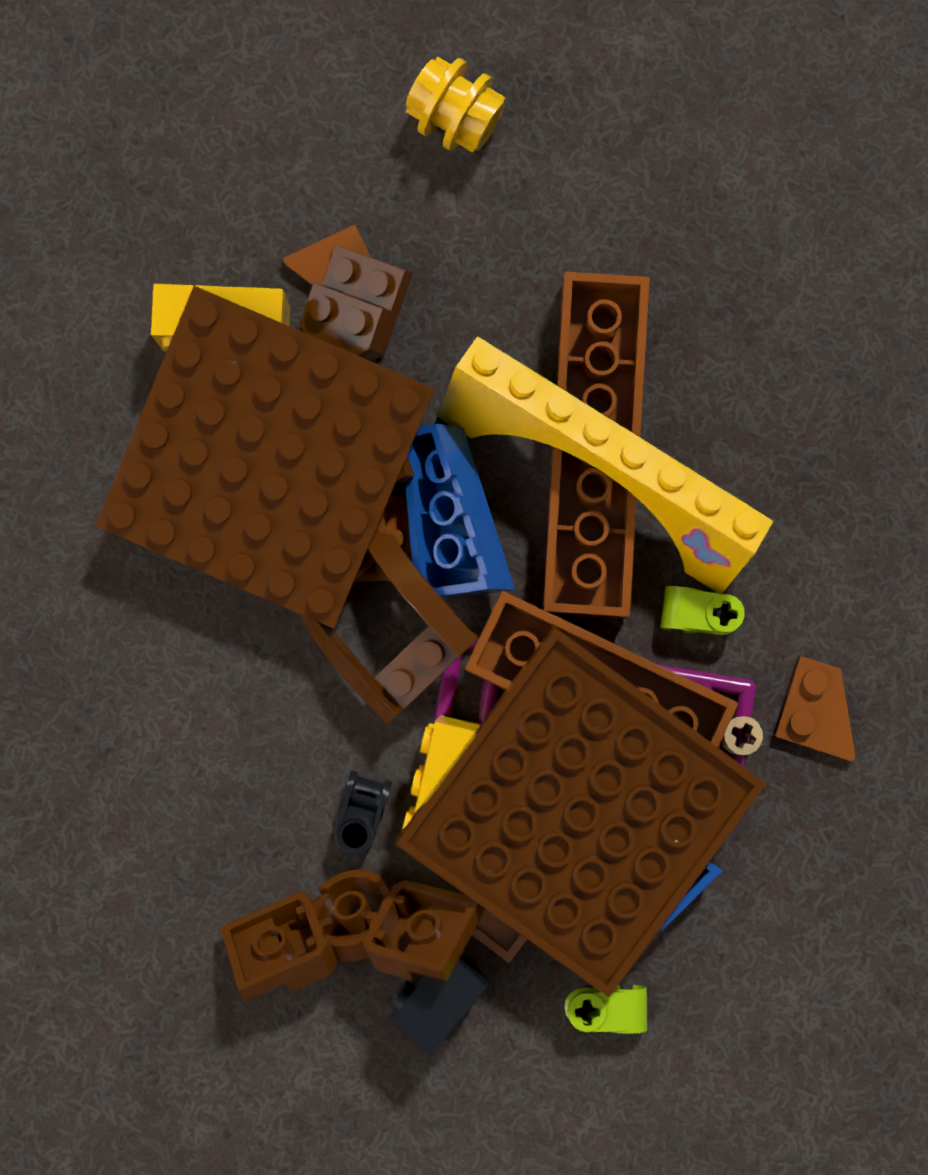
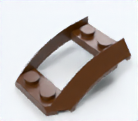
(422, 659)

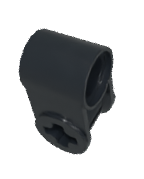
(362, 810)

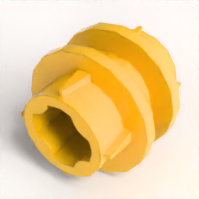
(456, 105)

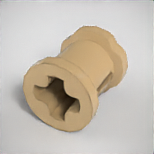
(753, 731)

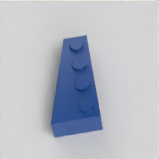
(450, 517)

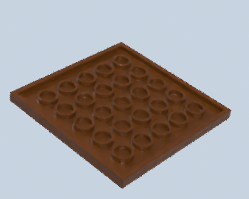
(264, 457)
(580, 812)

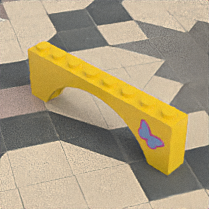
(706, 523)

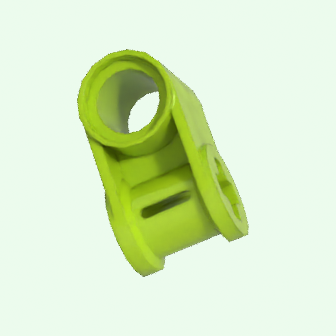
(693, 611)
(620, 1013)

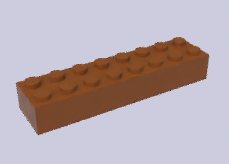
(587, 510)

